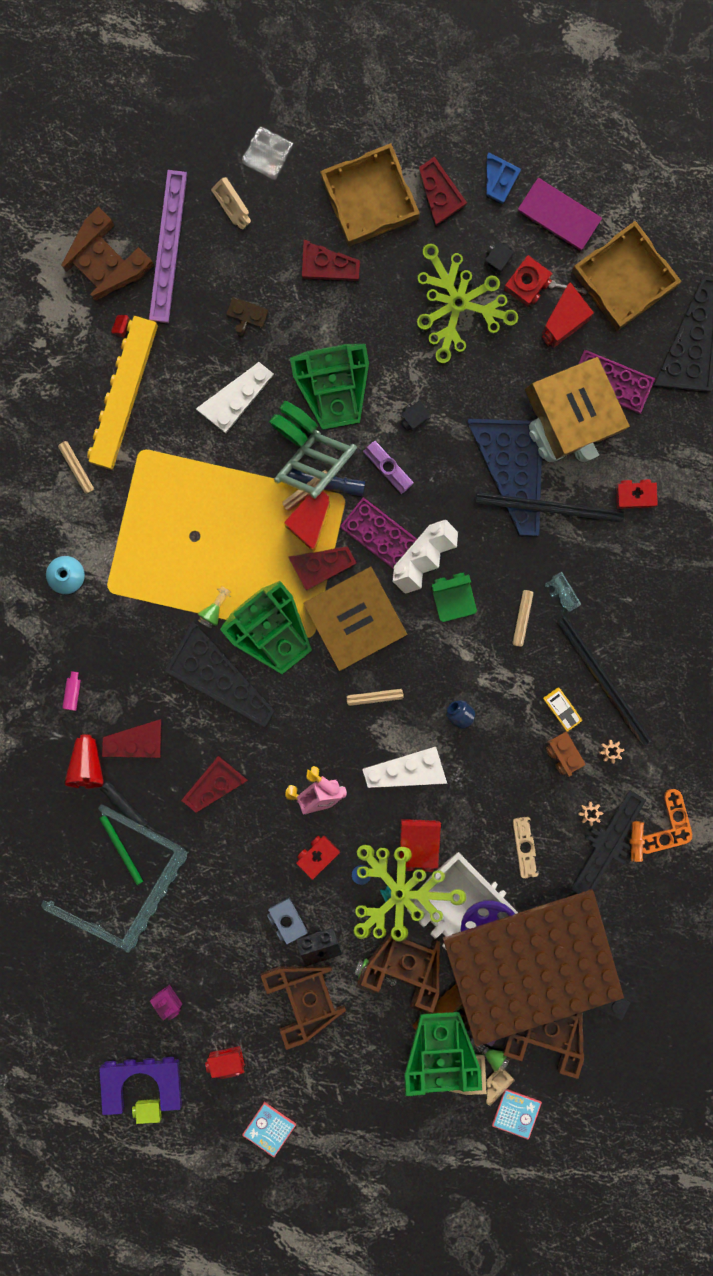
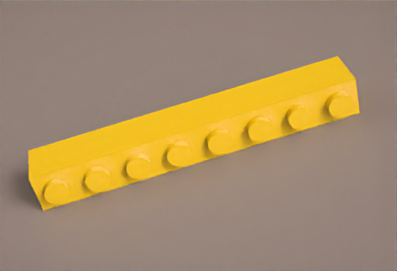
(123, 392)

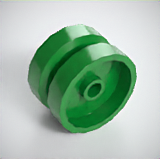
(293, 424)

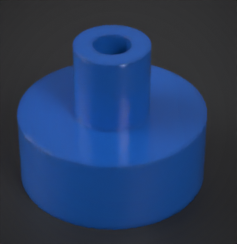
(357, 879)

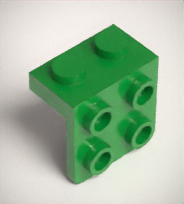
(454, 597)

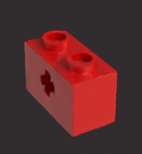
(647, 499)
(312, 867)

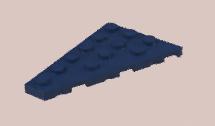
(513, 465)

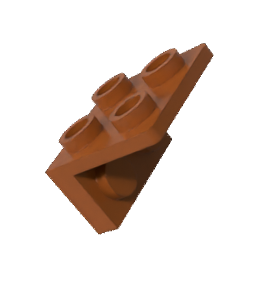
(565, 753)

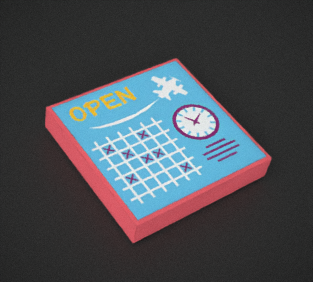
(516, 1113)
(269, 1129)

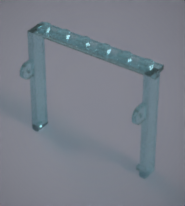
(150, 905)

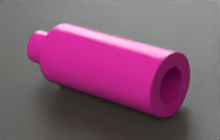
(71, 692)

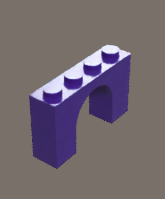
(164, 1072)

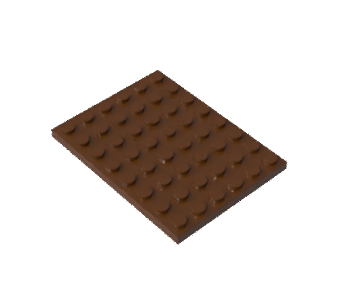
(533, 967)

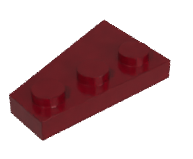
(440, 191)
(328, 265)
(322, 565)
(135, 742)
(213, 784)

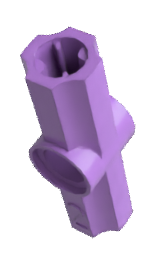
(379, 458)

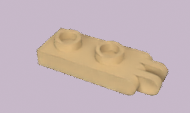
(231, 203)

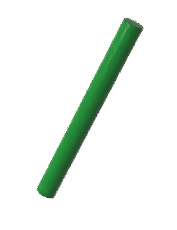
(121, 850)

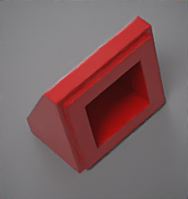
(120, 325)

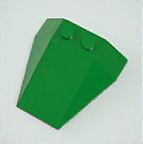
(333, 382)
(269, 628)
(441, 1057)

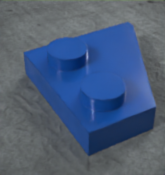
(500, 177)

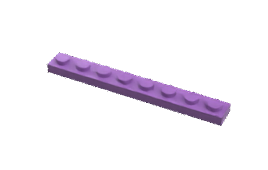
(168, 246)

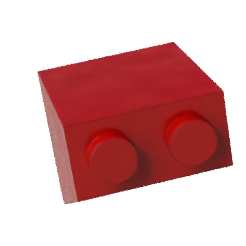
(567, 317)
(309, 519)
(423, 841)

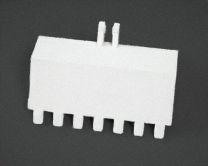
(462, 876)

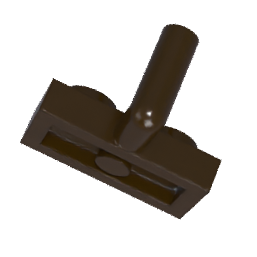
(247, 314)

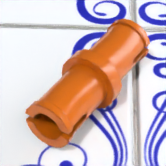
(637, 841)

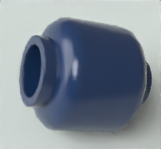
(460, 714)

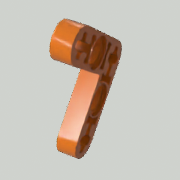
(676, 826)

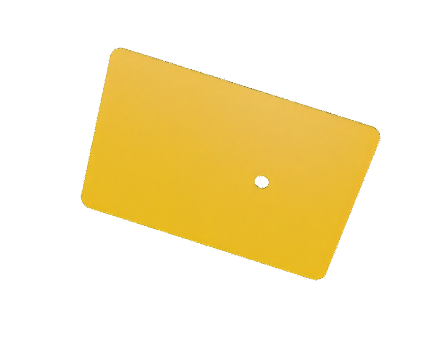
(239, 543)

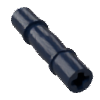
(345, 485)

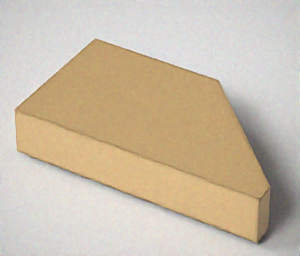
(497, 1084)

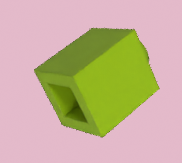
(147, 1111)

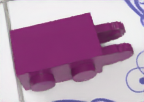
(166, 1003)

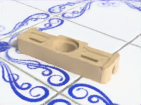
(526, 860)

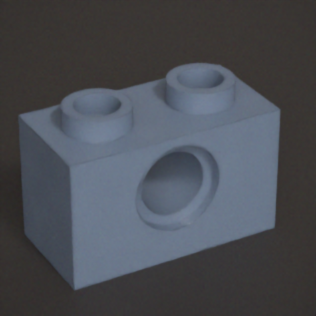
(287, 909)

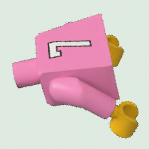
(318, 795)

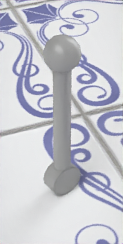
(553, 284)

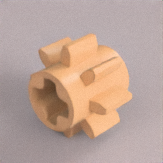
(605, 751)
(585, 814)

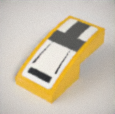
(562, 709)

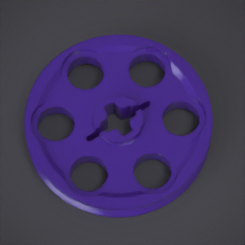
(493, 908)

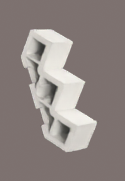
(424, 555)

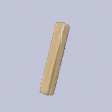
(76, 467)
(300, 495)
(523, 618)
(375, 697)

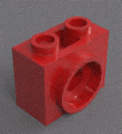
(539, 278)
(225, 1063)

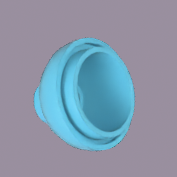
(74, 577)

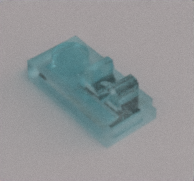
(562, 587)

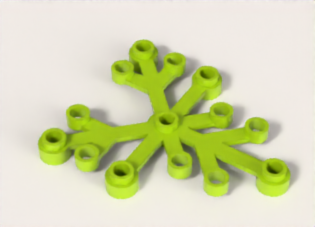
(447, 282)
(423, 894)

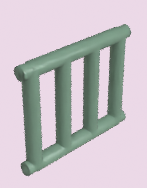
(325, 478)

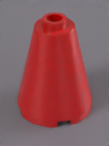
(84, 765)

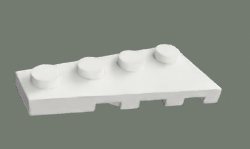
(231, 401)
(413, 769)

